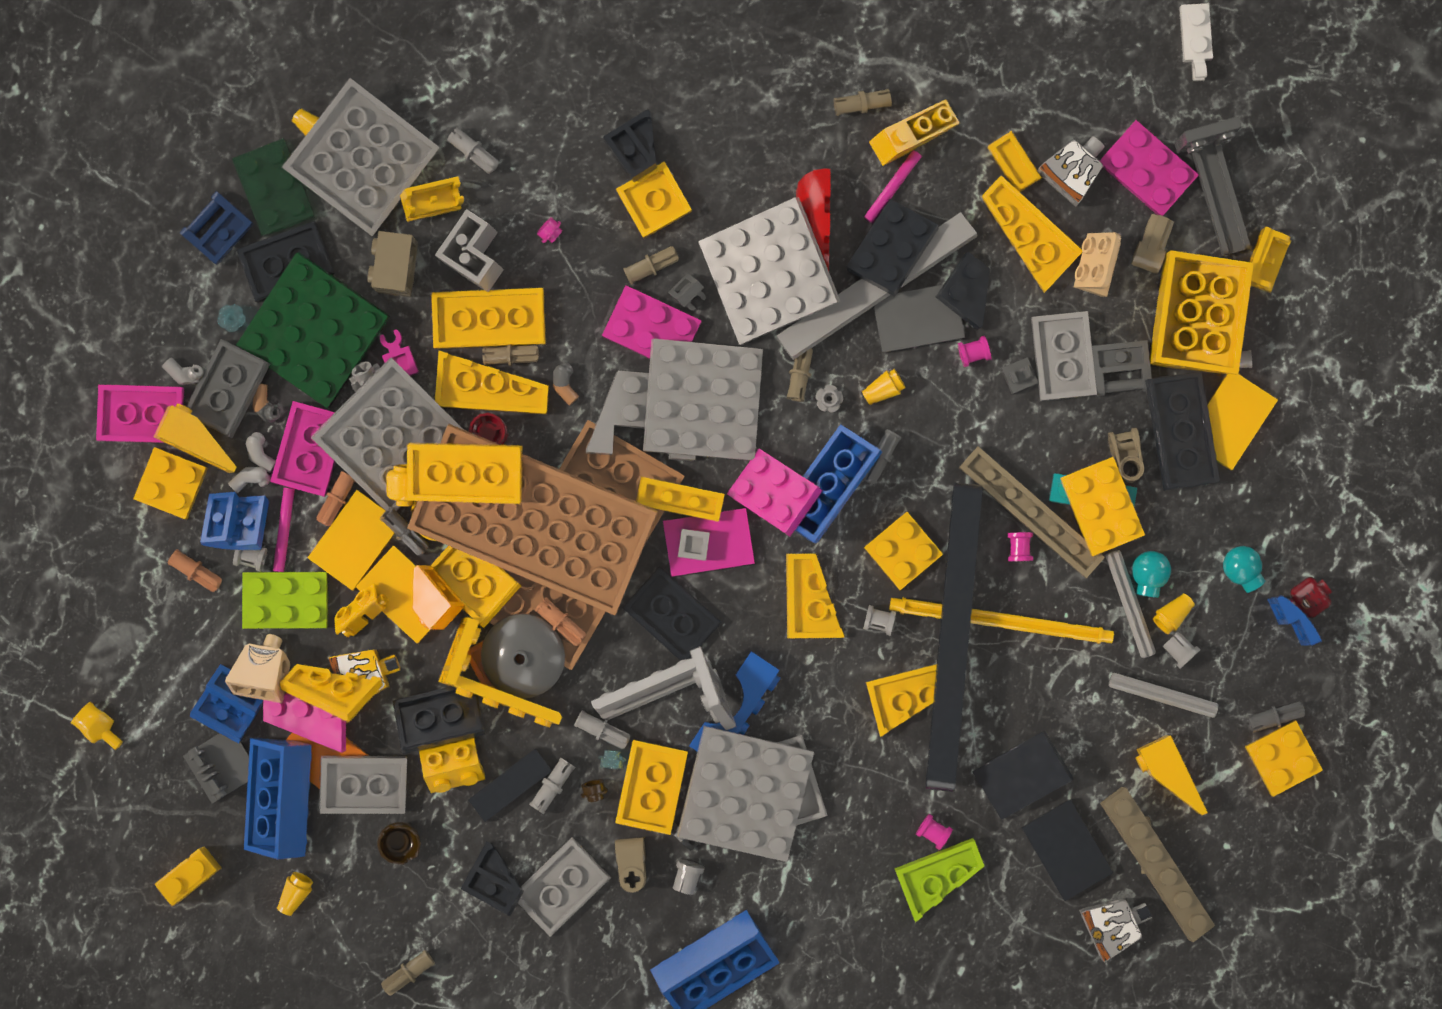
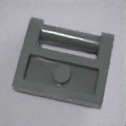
(1121, 358)

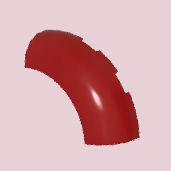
(815, 199)

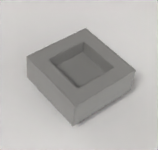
(693, 544)

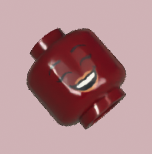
(1311, 596)

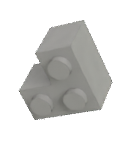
(465, 250)

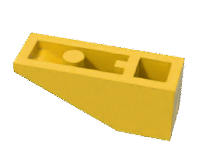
(190, 436)
(1167, 767)

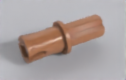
(335, 499)
(195, 571)
(560, 622)

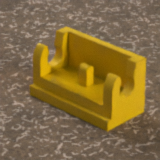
(432, 199)
(1268, 257)

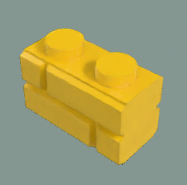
(188, 876)

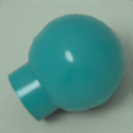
(1244, 568)
(1151, 572)

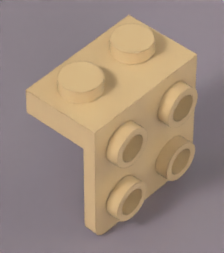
(1097, 263)

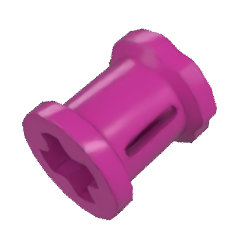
(974, 351)
(1020, 546)
(934, 831)

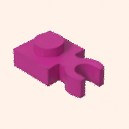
(401, 356)

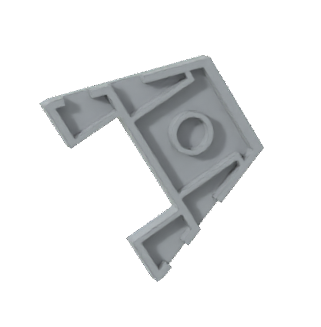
(623, 408)

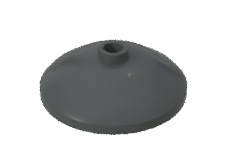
(536, 642)

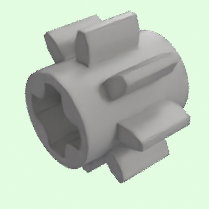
(362, 373)

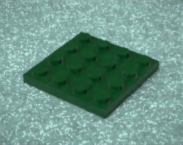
(313, 330)

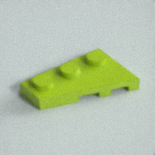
(936, 875)

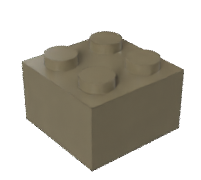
(393, 264)

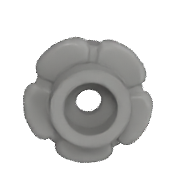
(822, 394)

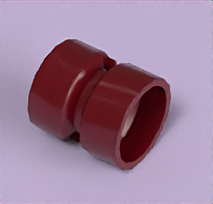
(489, 427)

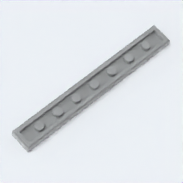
(863, 295)

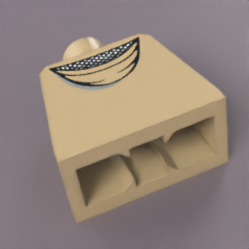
(260, 671)

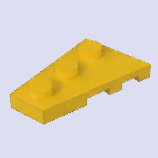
(808, 601)
(331, 692)
(901, 696)

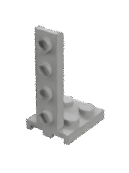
(667, 681)

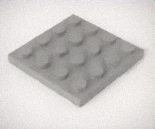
(360, 157)
(769, 271)
(702, 399)
(377, 424)
(745, 793)

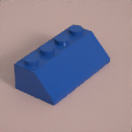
(838, 473)
(277, 798)
(715, 964)

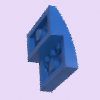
(234, 521)
(1289, 613)
(223, 710)

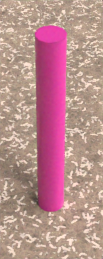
(892, 186)
(283, 529)

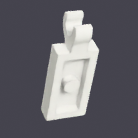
(1196, 38)

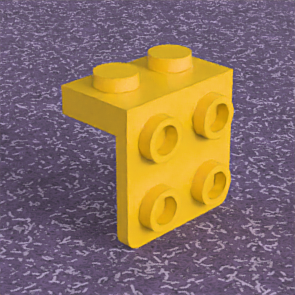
(451, 765)

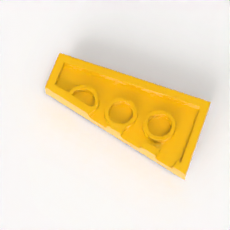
(1035, 238)
(479, 387)

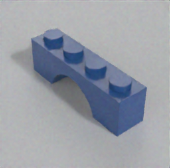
(755, 677)

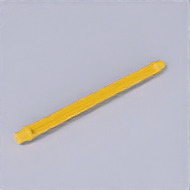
(1008, 621)

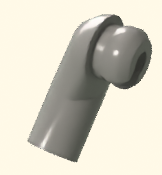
(183, 375)
(256, 452)
(250, 475)

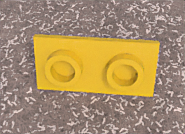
(351, 619)

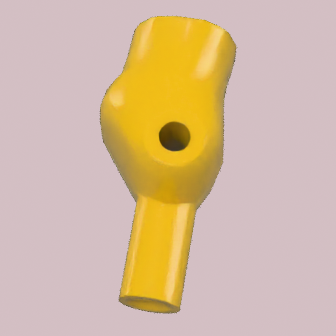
(96, 725)

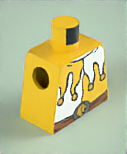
(366, 665)

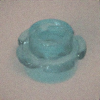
(223, 318)
(611, 760)

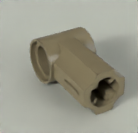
(1150, 251)

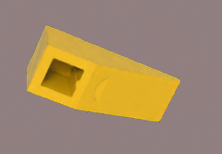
(913, 132)

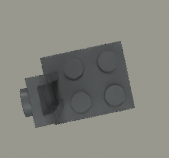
(1216, 182)

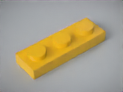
(680, 499)

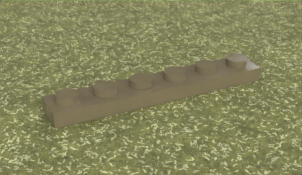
(1030, 511)
(1157, 864)

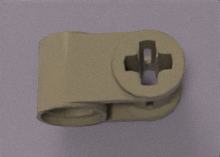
(1127, 452)
(631, 857)

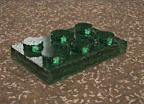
(272, 192)

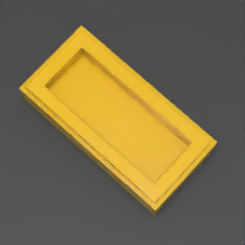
(1014, 162)

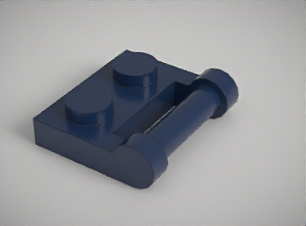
(224, 232)

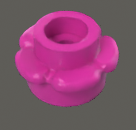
(549, 230)

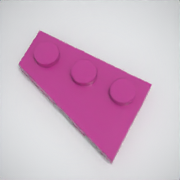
(306, 721)

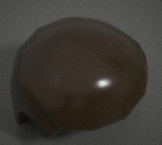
(399, 843)

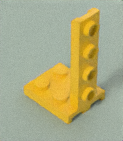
(459, 660)

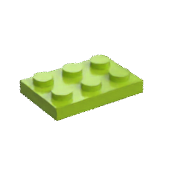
(284, 600)

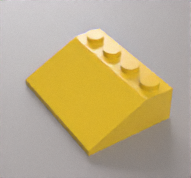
(1201, 313)

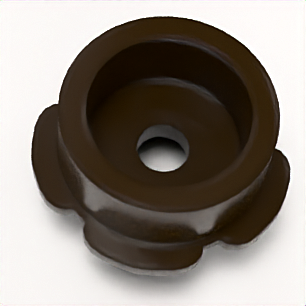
(594, 790)

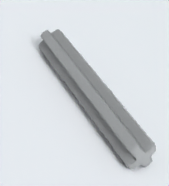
(1130, 603)
(1163, 695)

